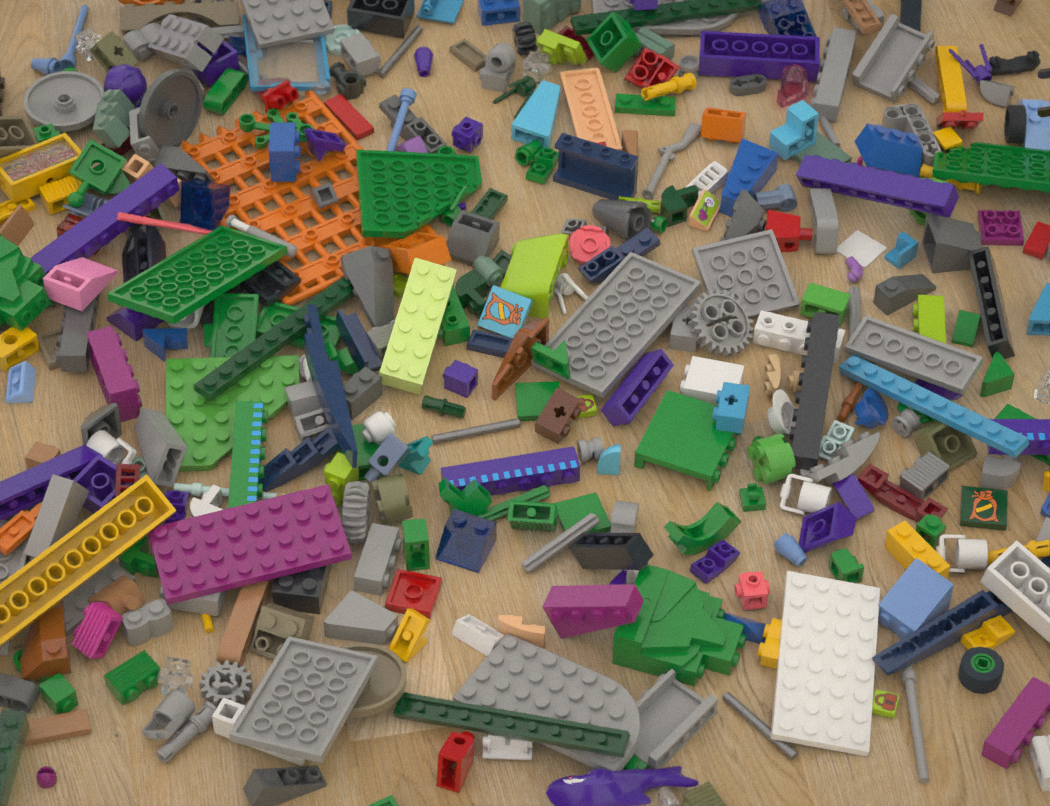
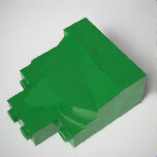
(20, 287)
(677, 630)

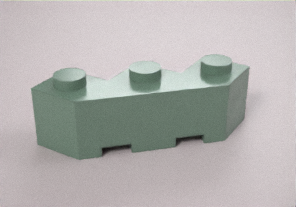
(113, 118)

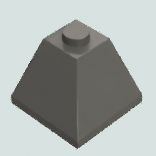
(104, 418)

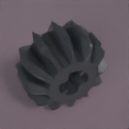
(524, 38)

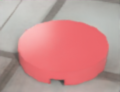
(587, 243)

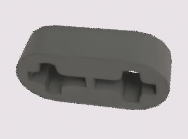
(748, 85)

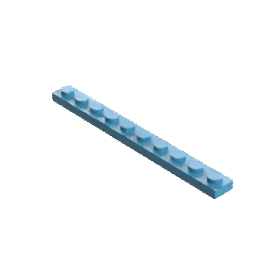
(934, 406)

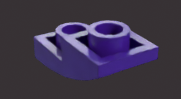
(854, 496)
(180, 502)
(716, 561)

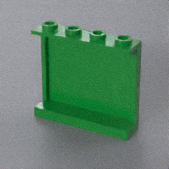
(686, 439)

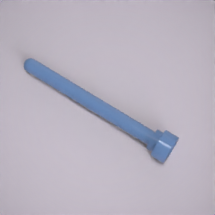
(69, 59)
(407, 98)

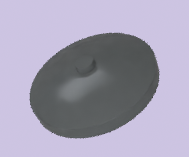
(171, 108)

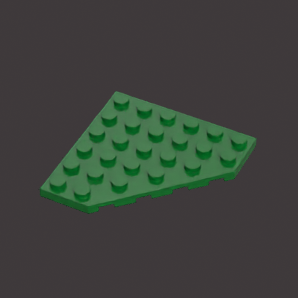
(410, 188)

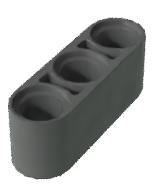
(17, 693)

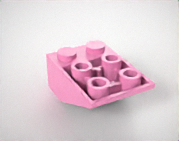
(77, 282)

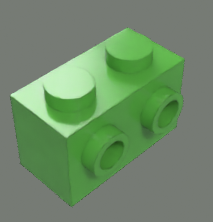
(824, 300)

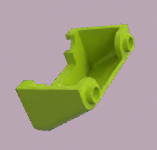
(536, 269)

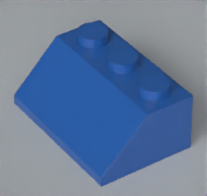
(890, 149)

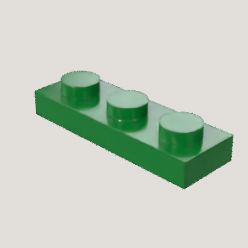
(637, 105)

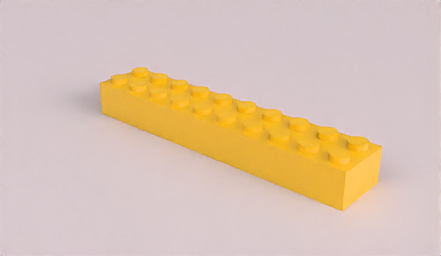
(80, 555)

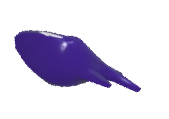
(614, 788)

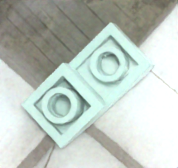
(836, 435)

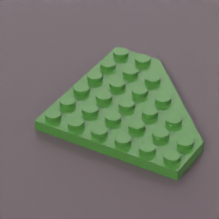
(208, 424)

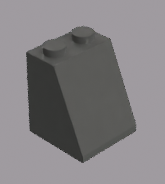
(948, 243)

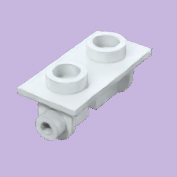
(506, 748)

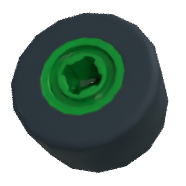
(981, 670)

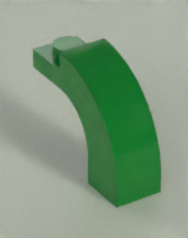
(705, 532)

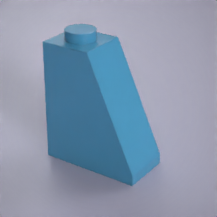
(1040, 317)

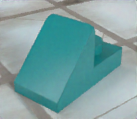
(417, 459)

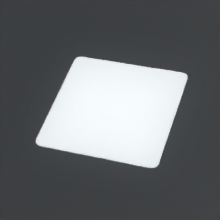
(861, 248)

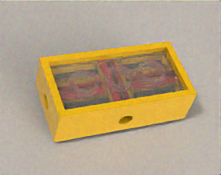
(37, 165)

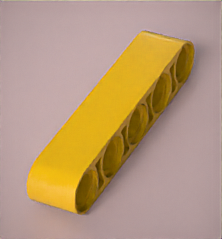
(950, 80)

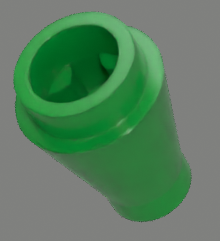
(525, 154)

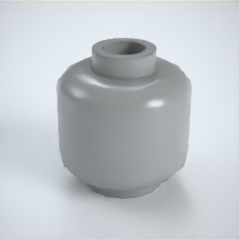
(501, 57)

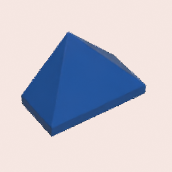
(752, 629)

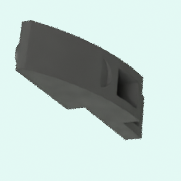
(412, 125)

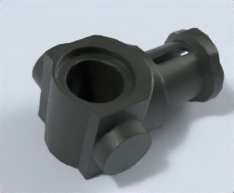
(348, 82)

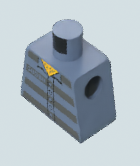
(390, 449)

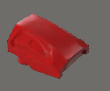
(651, 69)

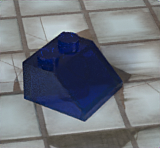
(203, 203)
(466, 540)

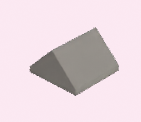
(302, 399)

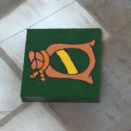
(983, 508)

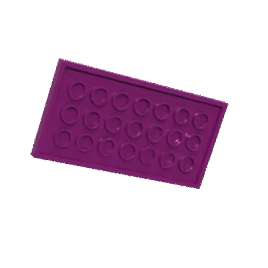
(248, 544)

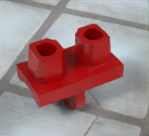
(279, 96)

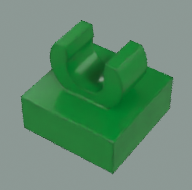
(752, 498)

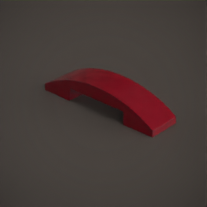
(896, 498)

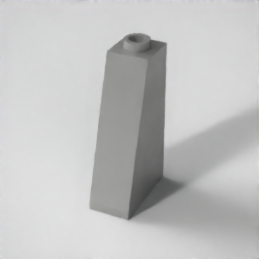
(160, 446)
(56, 515)

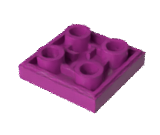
(1000, 227)

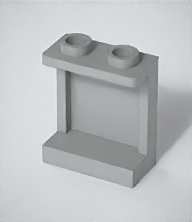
(143, 146)

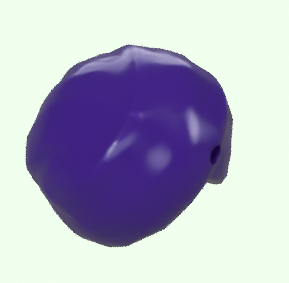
(128, 79)

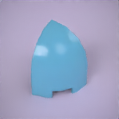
(610, 461)

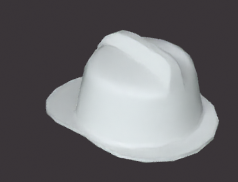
(781, 413)

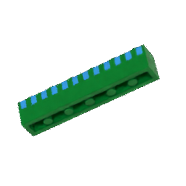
(248, 453)

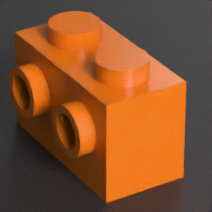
(723, 125)

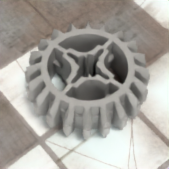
(356, 511)

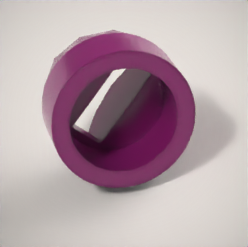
(46, 777)

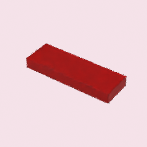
(349, 117)

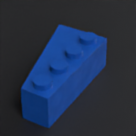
(750, 171)

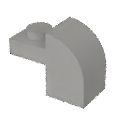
(999, 472)
(624, 517)

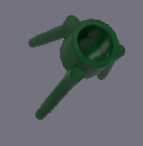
(524, 87)

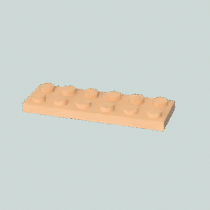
(589, 107)

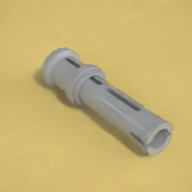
(195, 725)

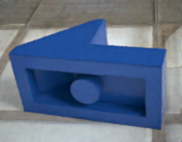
(164, 339)

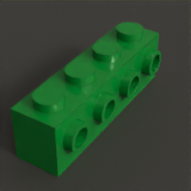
(454, 324)

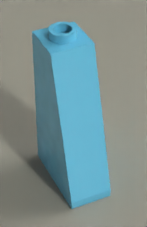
(538, 116)

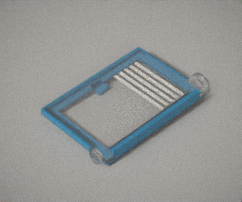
(299, 62)

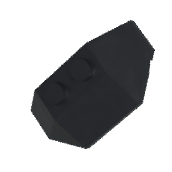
(142, 250)

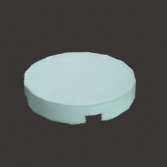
(332, 41)

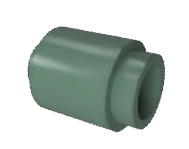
(488, 270)

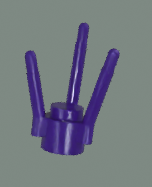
(979, 72)

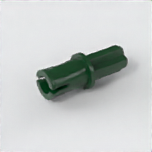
(443, 407)

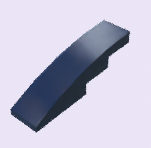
(302, 458)

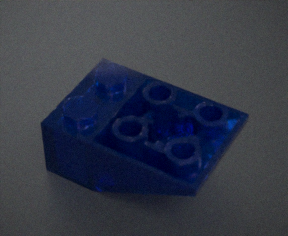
(786, 18)

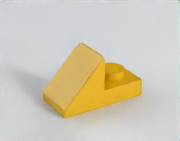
(409, 635)

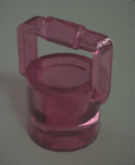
(793, 85)

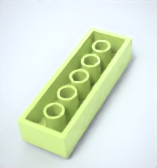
(417, 326)

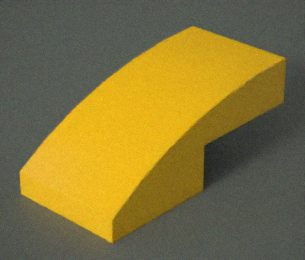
(990, 635)

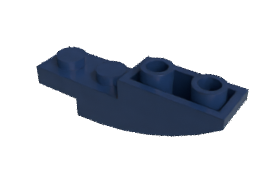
(604, 263)

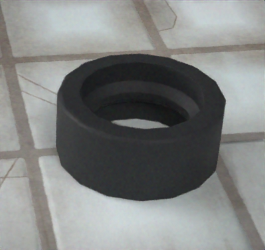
(1015, 124)

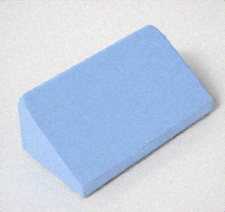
(20, 383)

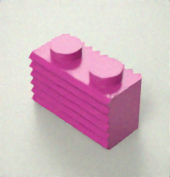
(96, 630)

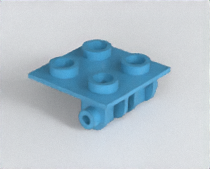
(440, 10)

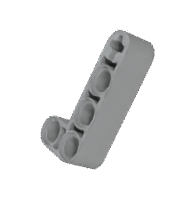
(912, 119)
(824, 220)

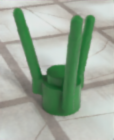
(451, 214)

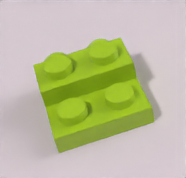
(561, 49)

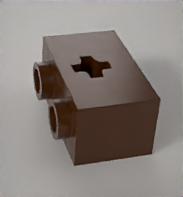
(559, 404)

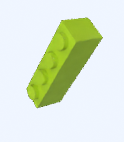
(930, 317)

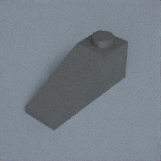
(901, 291)

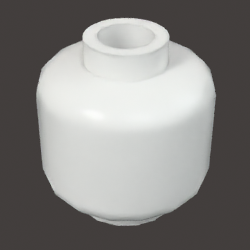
(378, 427)

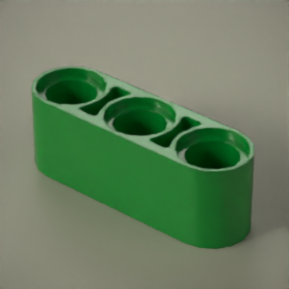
(225, 91)

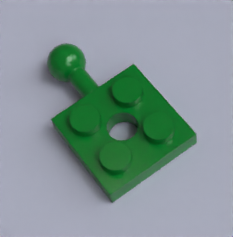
(97, 180)

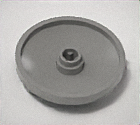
(64, 100)

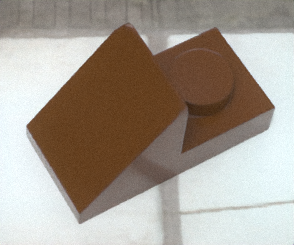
(1006, 6)

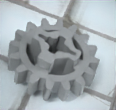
(225, 683)

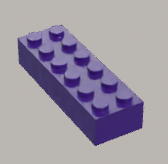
(750, 53)

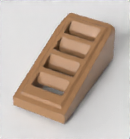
(630, 141)

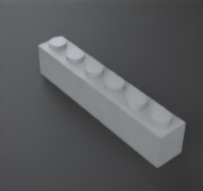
(834, 73)

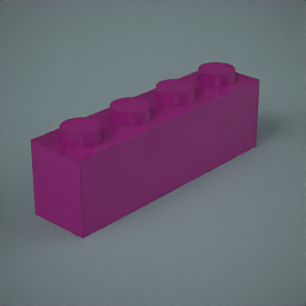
(1018, 724)

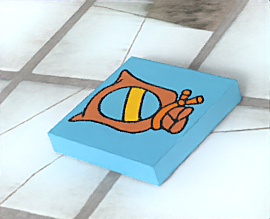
(504, 312)

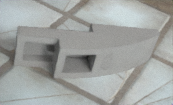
(846, 459)

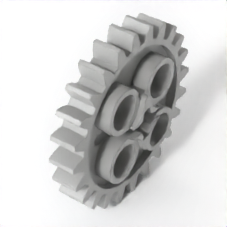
(730, 336)

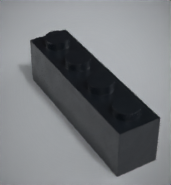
(611, 551)

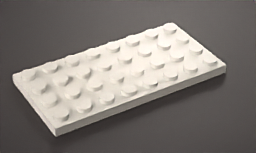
(826, 664)

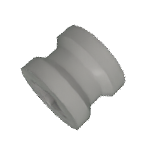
(905, 423)

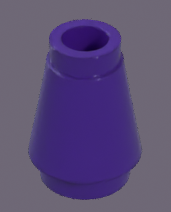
(423, 60)

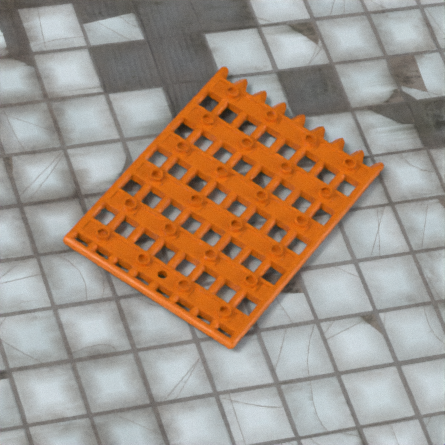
(298, 210)

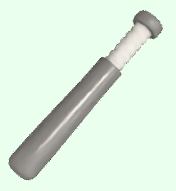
(252, 230)

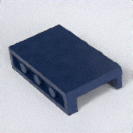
(595, 168)

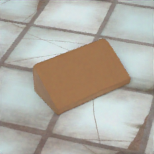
(17, 226)

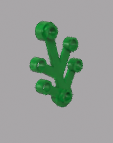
(248, 123)

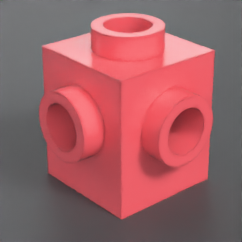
(752, 590)

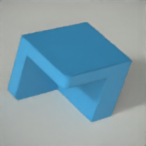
(904, 251)

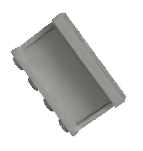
(892, 59)
(669, 719)

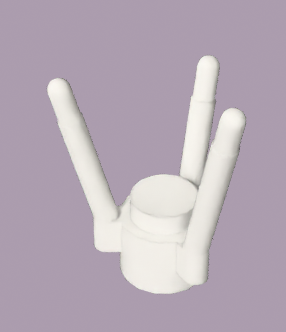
(566, 286)

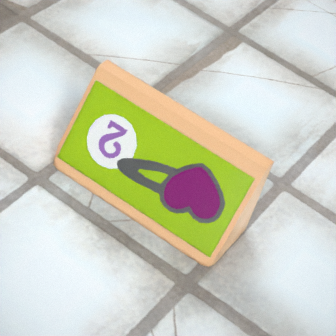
(704, 211)

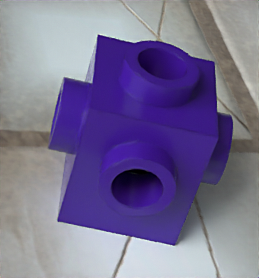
(467, 134)

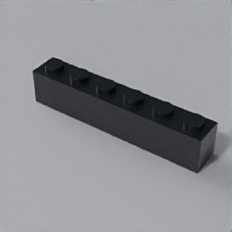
(991, 303)

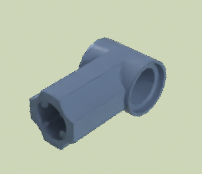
(782, 197)

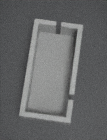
(178, 40)

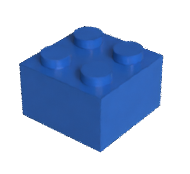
(284, 152)

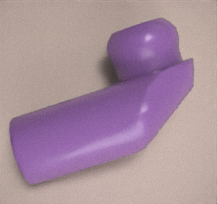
(856, 269)

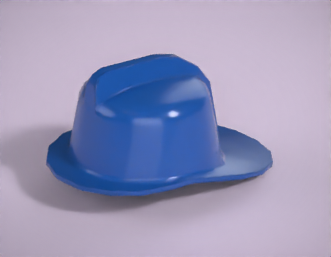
(871, 410)

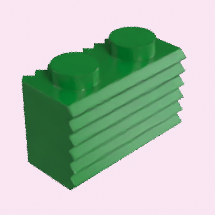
(533, 515)
(132, 677)

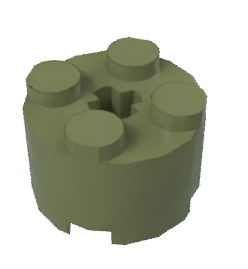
(392, 499)

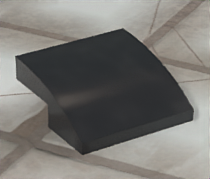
(271, 283)

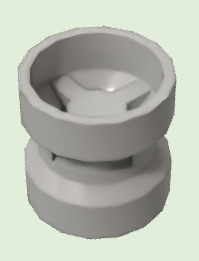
(688, 64)
(589, 449)

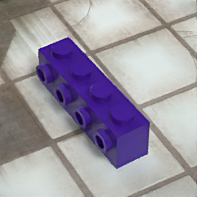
(637, 388)

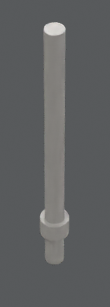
(909, 680)

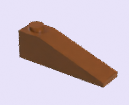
(519, 355)
(46, 646)

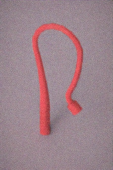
(160, 223)

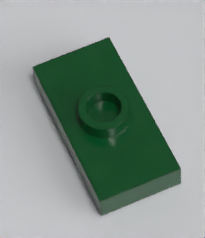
(490, 204)

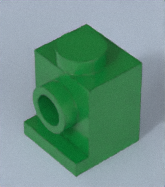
(933, 527)
(845, 566)

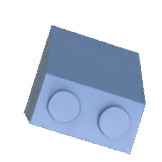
(915, 599)

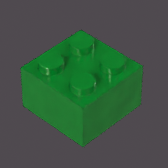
(614, 42)

